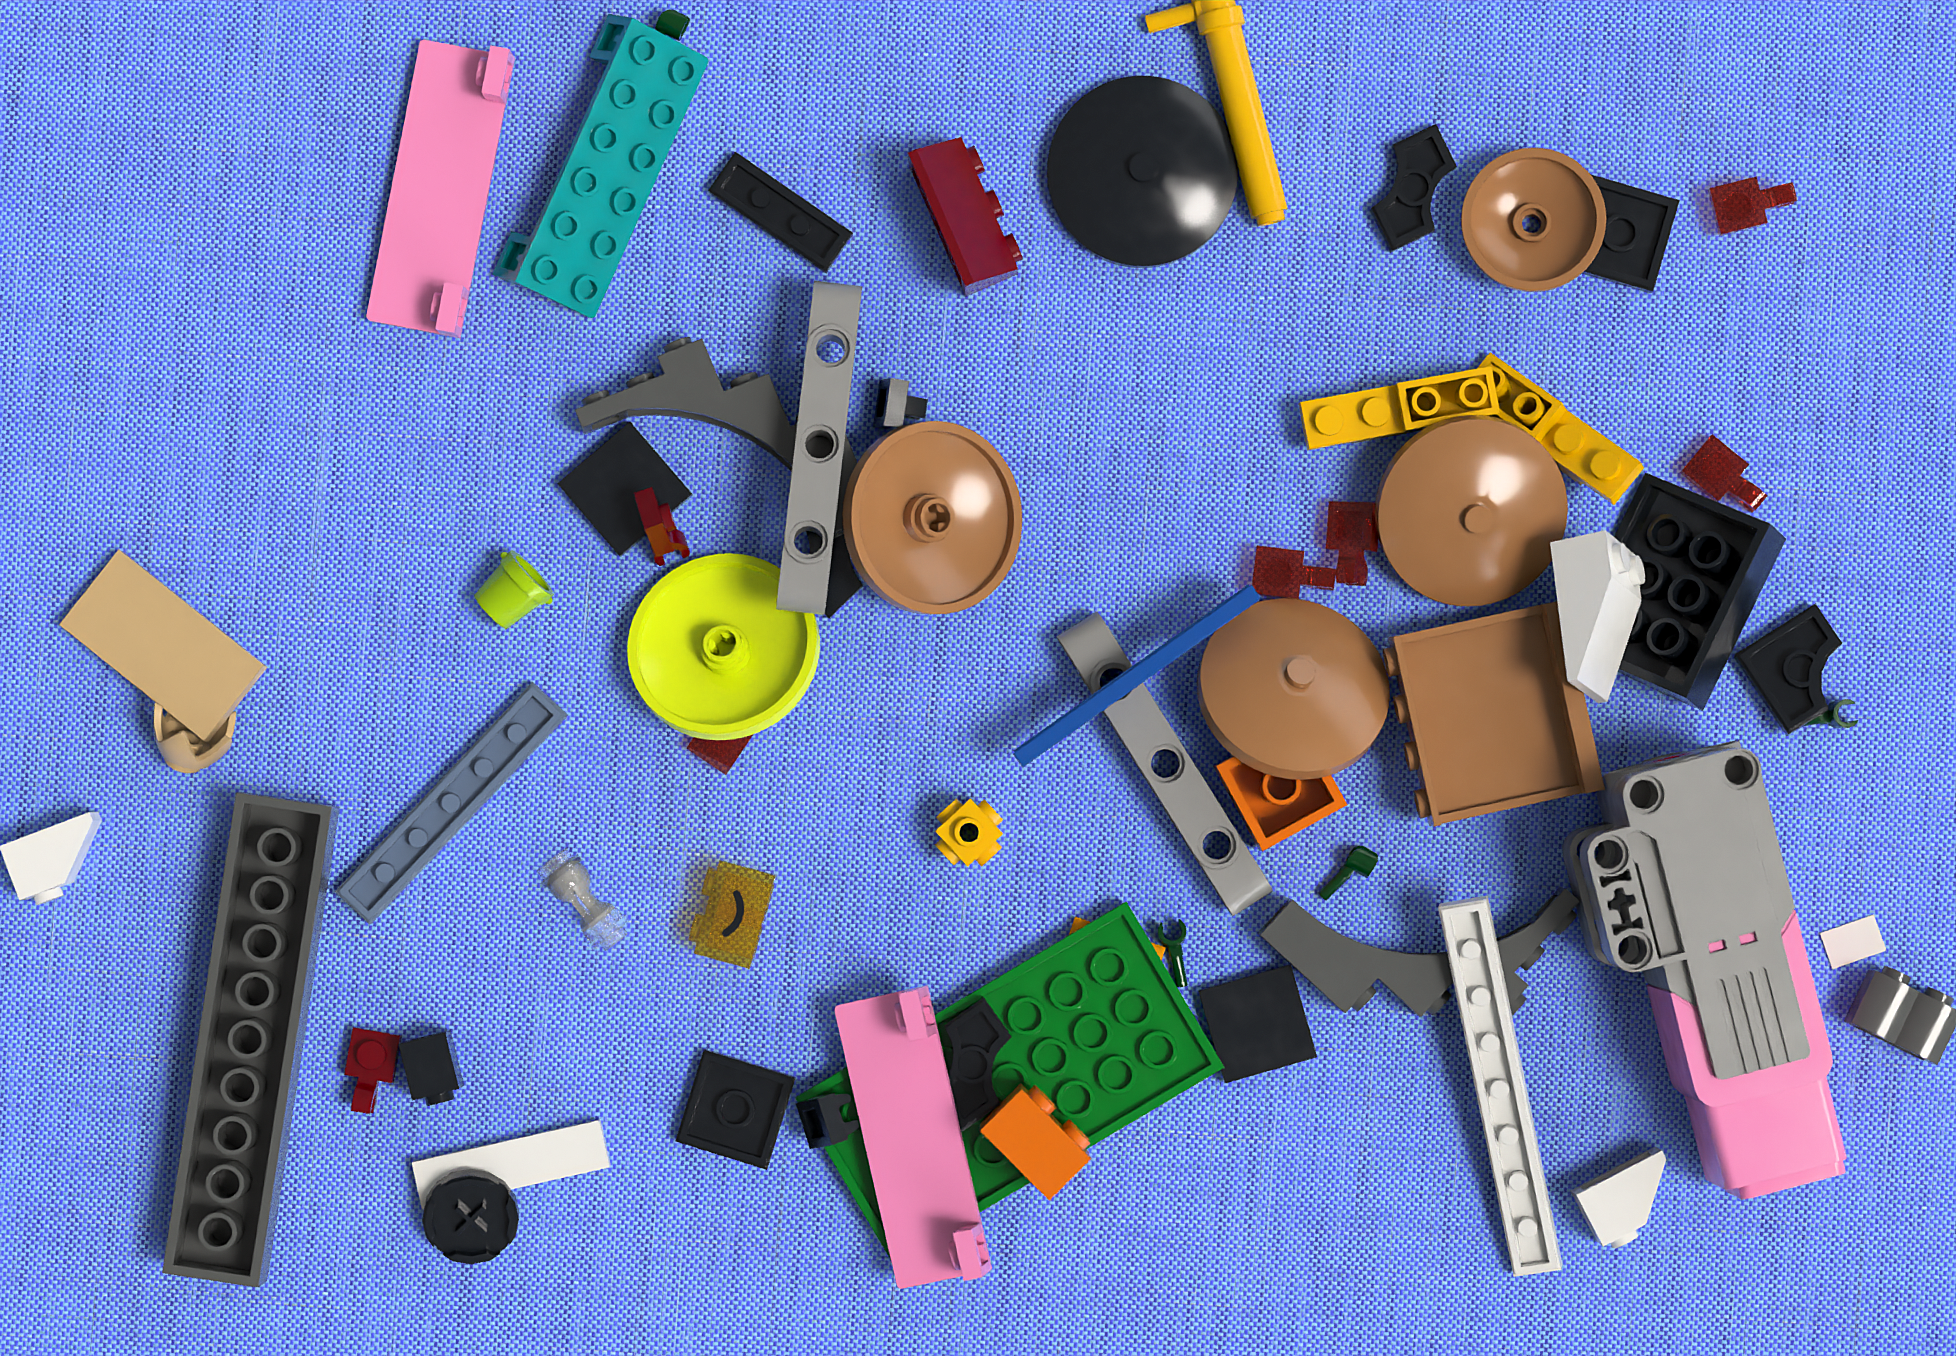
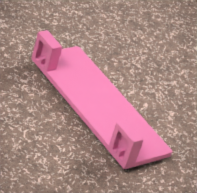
(440, 187)
(913, 1138)

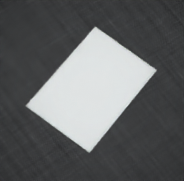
(1853, 941)

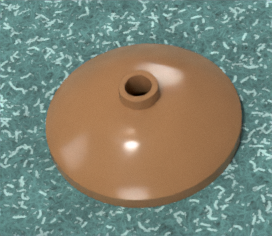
(1538, 186)

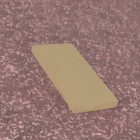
(163, 646)

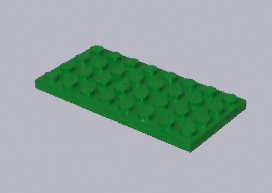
(1088, 1027)

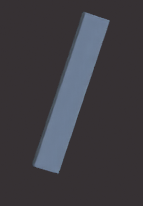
(451, 803)

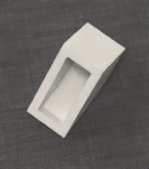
(50, 857)
(1621, 1198)

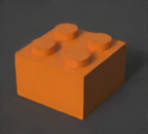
(1275, 805)
(1036, 1140)

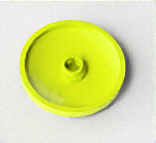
(718, 651)

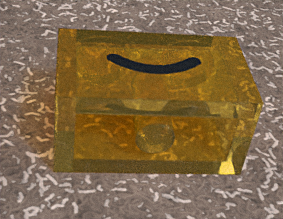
(733, 913)

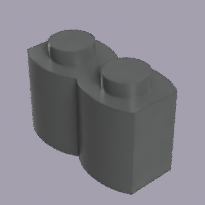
(1903, 1015)

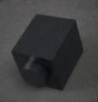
(432, 1067)

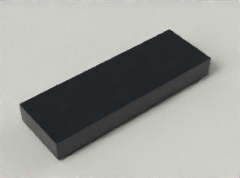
(780, 212)

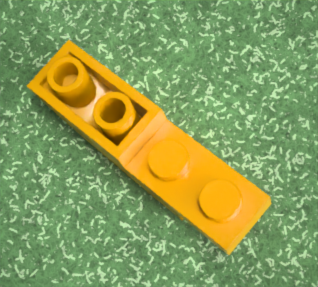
(1397, 408)
(1571, 442)

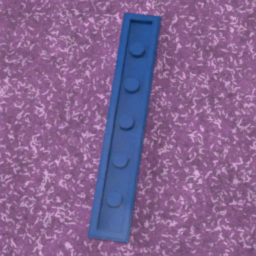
(1136, 675)

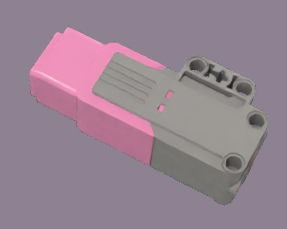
(1710, 919)

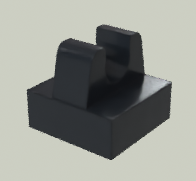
(895, 404)
(823, 1120)

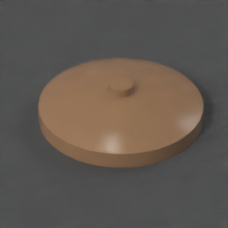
(1470, 510)
(932, 517)
(1293, 689)

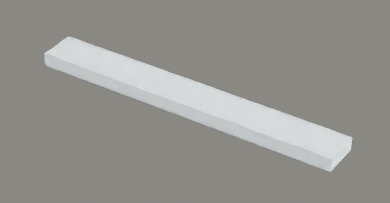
(1500, 1086)

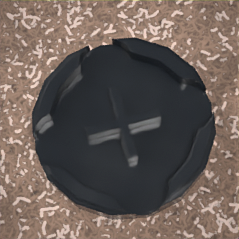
(470, 1216)

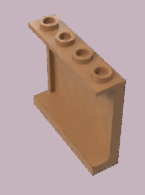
(1491, 715)

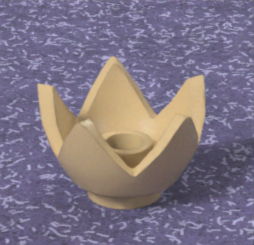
(183, 748)

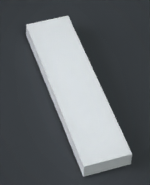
(523, 1159)

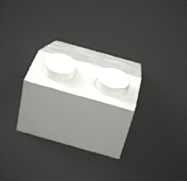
(1596, 606)

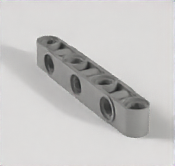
(815, 480)
(1183, 794)

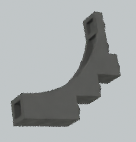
(694, 392)
(1348, 968)

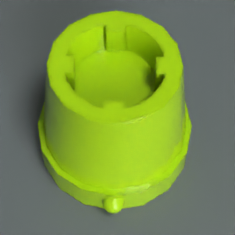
(513, 590)

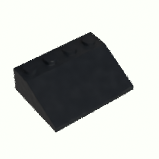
(1698, 589)

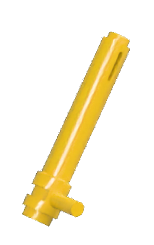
(1222, 27)

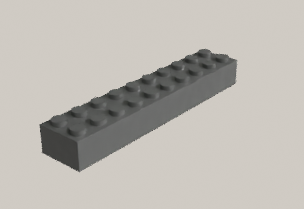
(250, 1039)

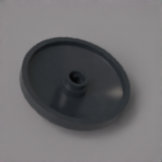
(1142, 171)

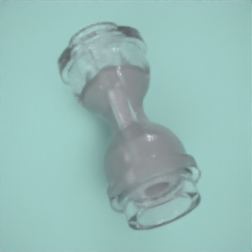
(570, 883)

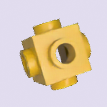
(957, 849)

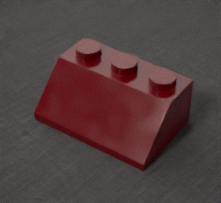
(964, 214)

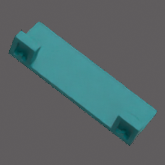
(607, 167)

